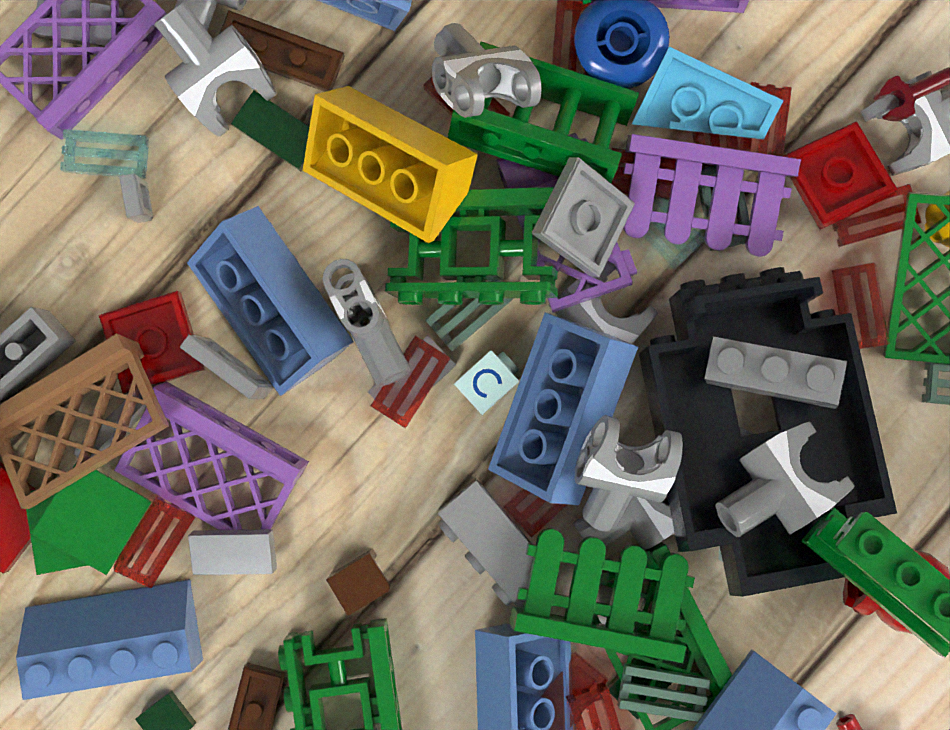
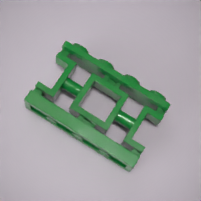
(480, 212)
(887, 573)
(377, 707)

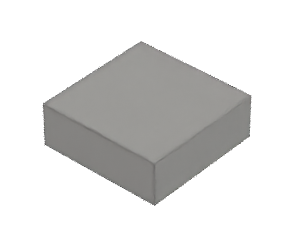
(136, 198)

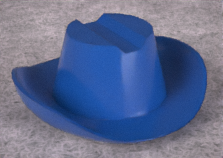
(621, 41)

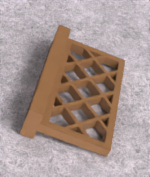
(68, 387)

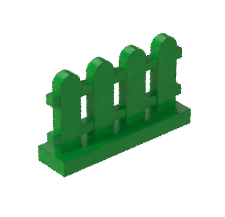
(623, 608)

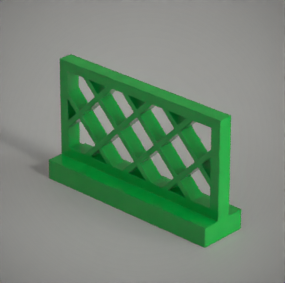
(901, 287)
(696, 636)

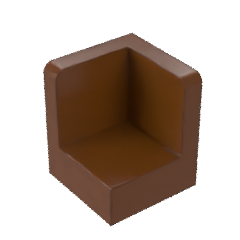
(358, 582)

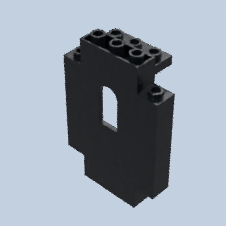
(847, 441)

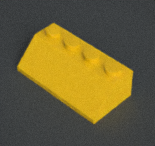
(387, 161)

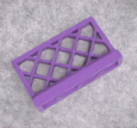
(96, 77)
(219, 432)

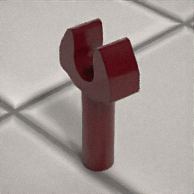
(909, 93)

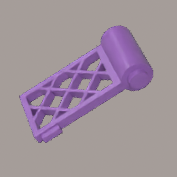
(520, 176)

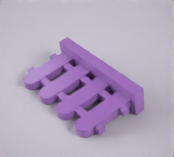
(725, 195)

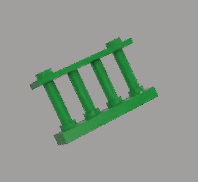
(545, 148)

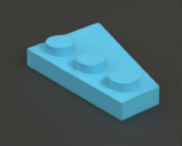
(705, 100)

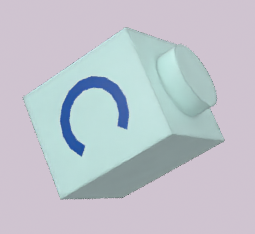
(488, 380)

